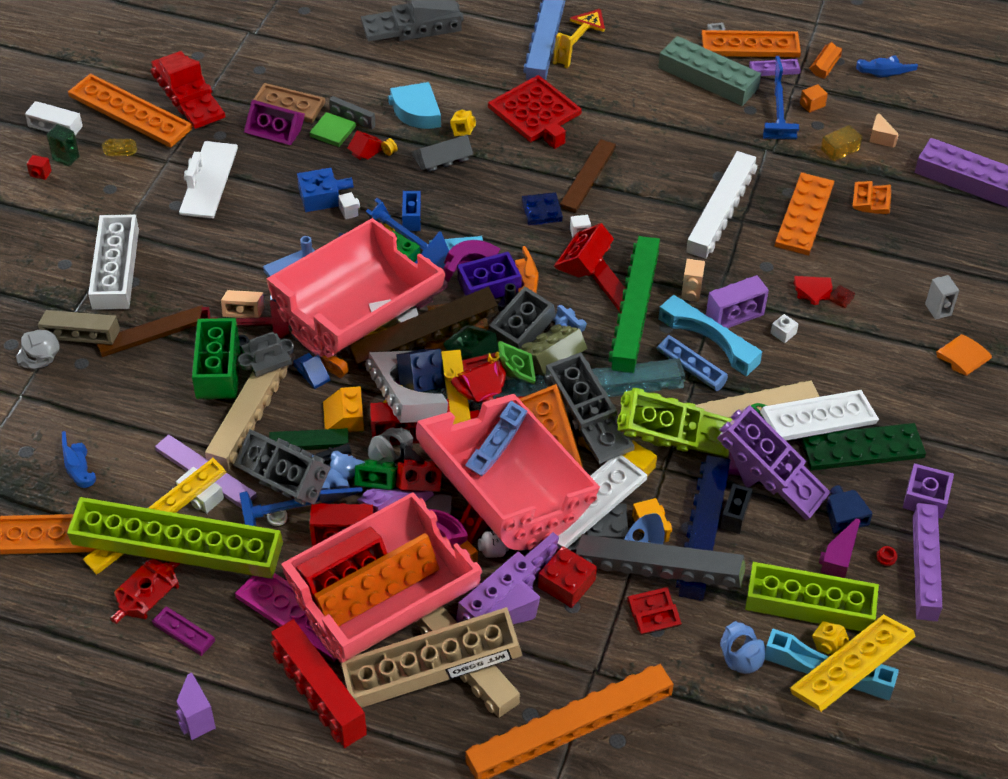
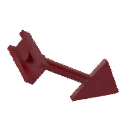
(277, 323)

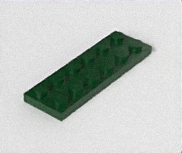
(863, 446)

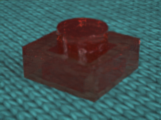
(842, 296)

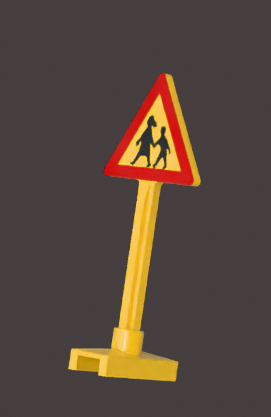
(564, 43)

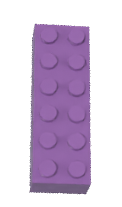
(964, 171)

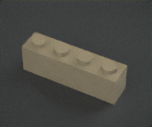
(80, 326)

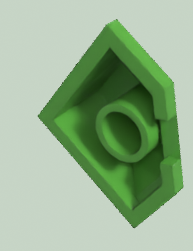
(517, 363)

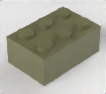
(554, 346)

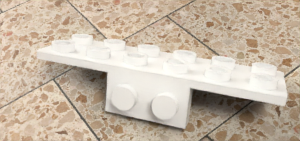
(207, 178)

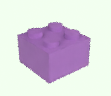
(928, 487)

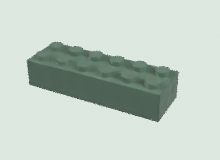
(709, 70)

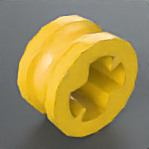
(389, 147)

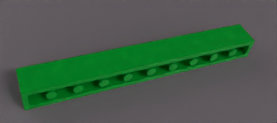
(635, 305)

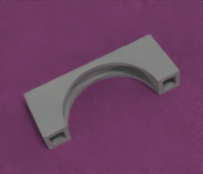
(405, 403)

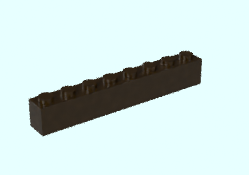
(427, 326)

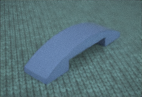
(498, 439)

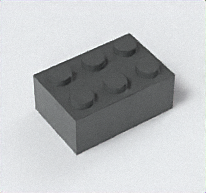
(523, 319)

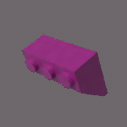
(273, 122)

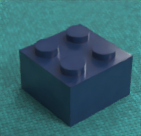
(421, 369)

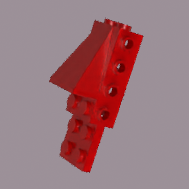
(187, 89)

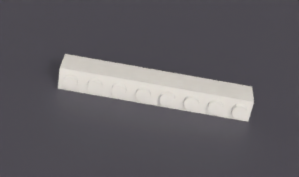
(721, 205)

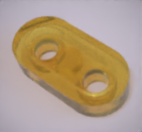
(119, 147)

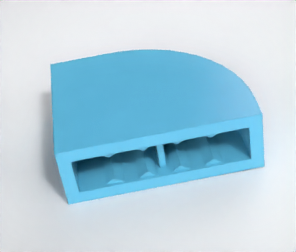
(416, 105)

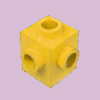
(462, 123)
(830, 637)

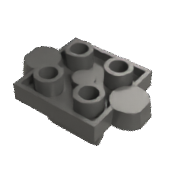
(266, 354)

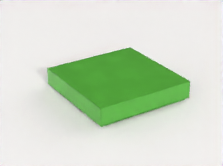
(332, 129)

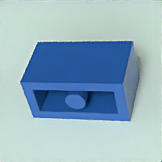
(411, 210)

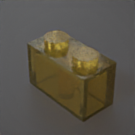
(841, 142)

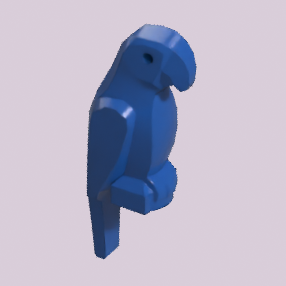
(884, 67)
(76, 463)

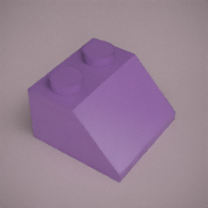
(194, 709)

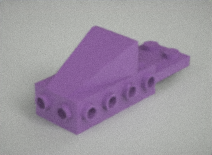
(769, 459)
(510, 586)

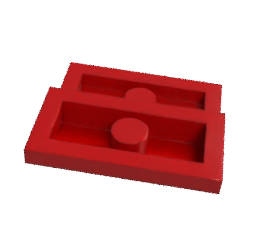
(653, 610)

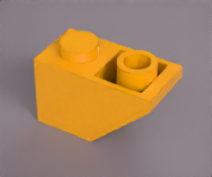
(649, 507)

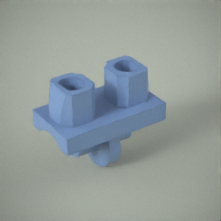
(567, 317)

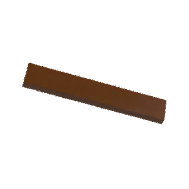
(587, 176)
(152, 331)

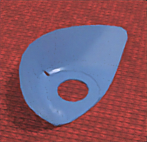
(652, 527)

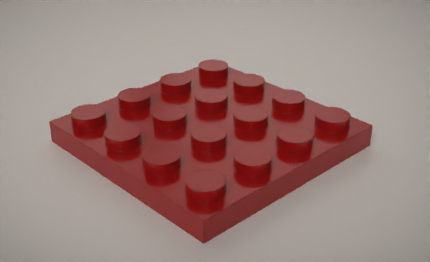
(533, 107)

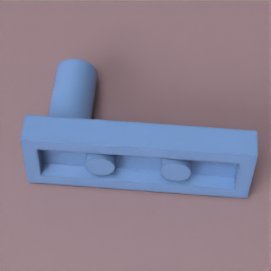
(276, 266)

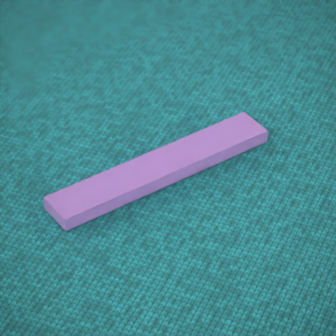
(187, 458)

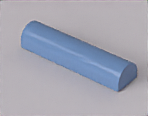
(693, 363)

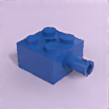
(320, 189)

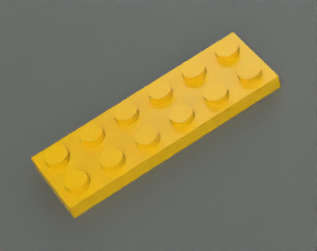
(852, 662)

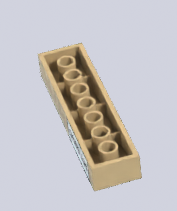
(432, 658)

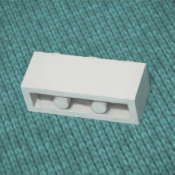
(47, 117)

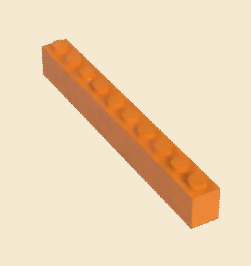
(569, 722)

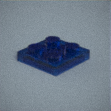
(542, 208)

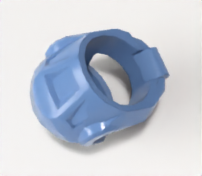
(749, 656)

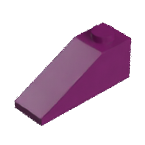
(839, 551)

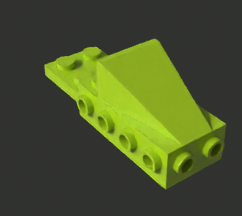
(670, 423)

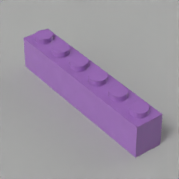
(927, 562)

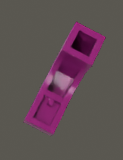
(467, 252)

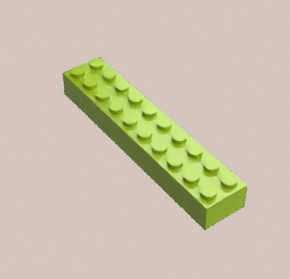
(175, 537)

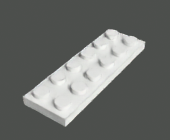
(820, 415)
(616, 481)

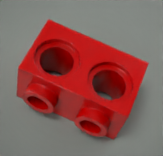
(418, 481)

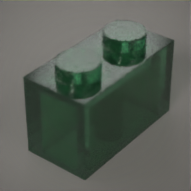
(63, 145)

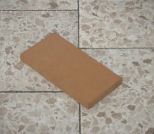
(291, 100)

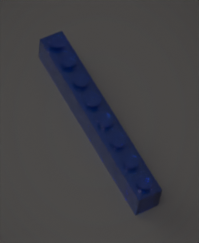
(705, 517)

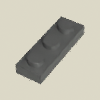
(352, 112)

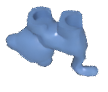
(341, 470)

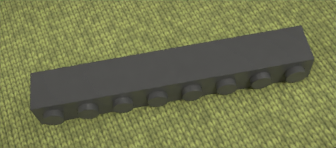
(663, 560)

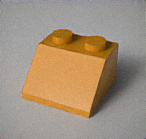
(344, 410)

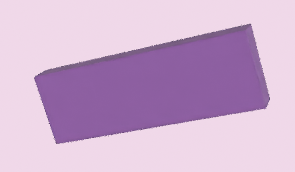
(767, 68)

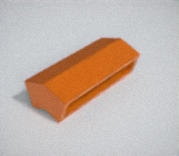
(826, 60)

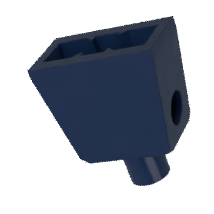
(845, 508)

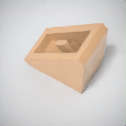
(883, 133)

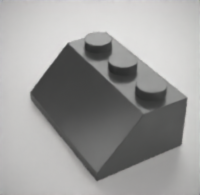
(443, 153)

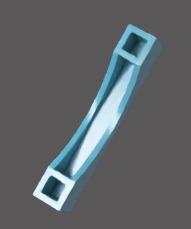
(681, 315)
(792, 653)

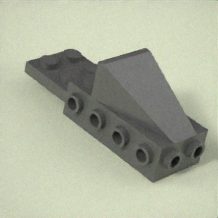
(416, 17)
(588, 407)
(283, 467)

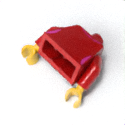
(481, 381)

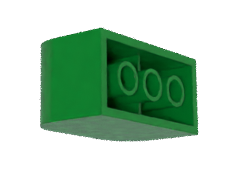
(216, 359)

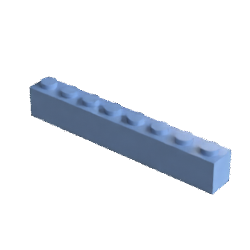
(543, 38)

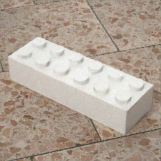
(113, 262)

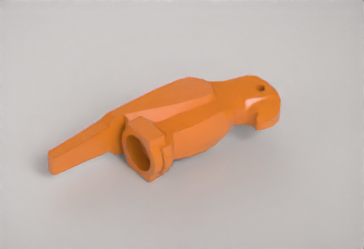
(528, 271)

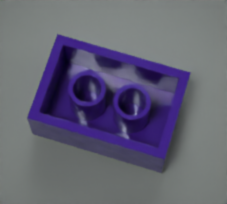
(489, 271)

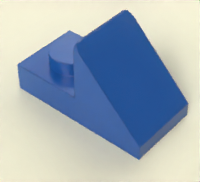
(312, 370)

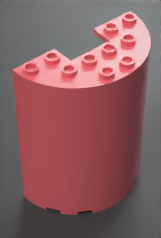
(332, 287)
(527, 490)
(397, 526)

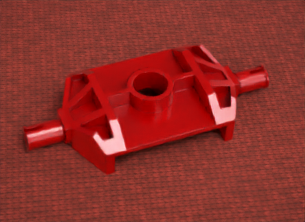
(138, 601)

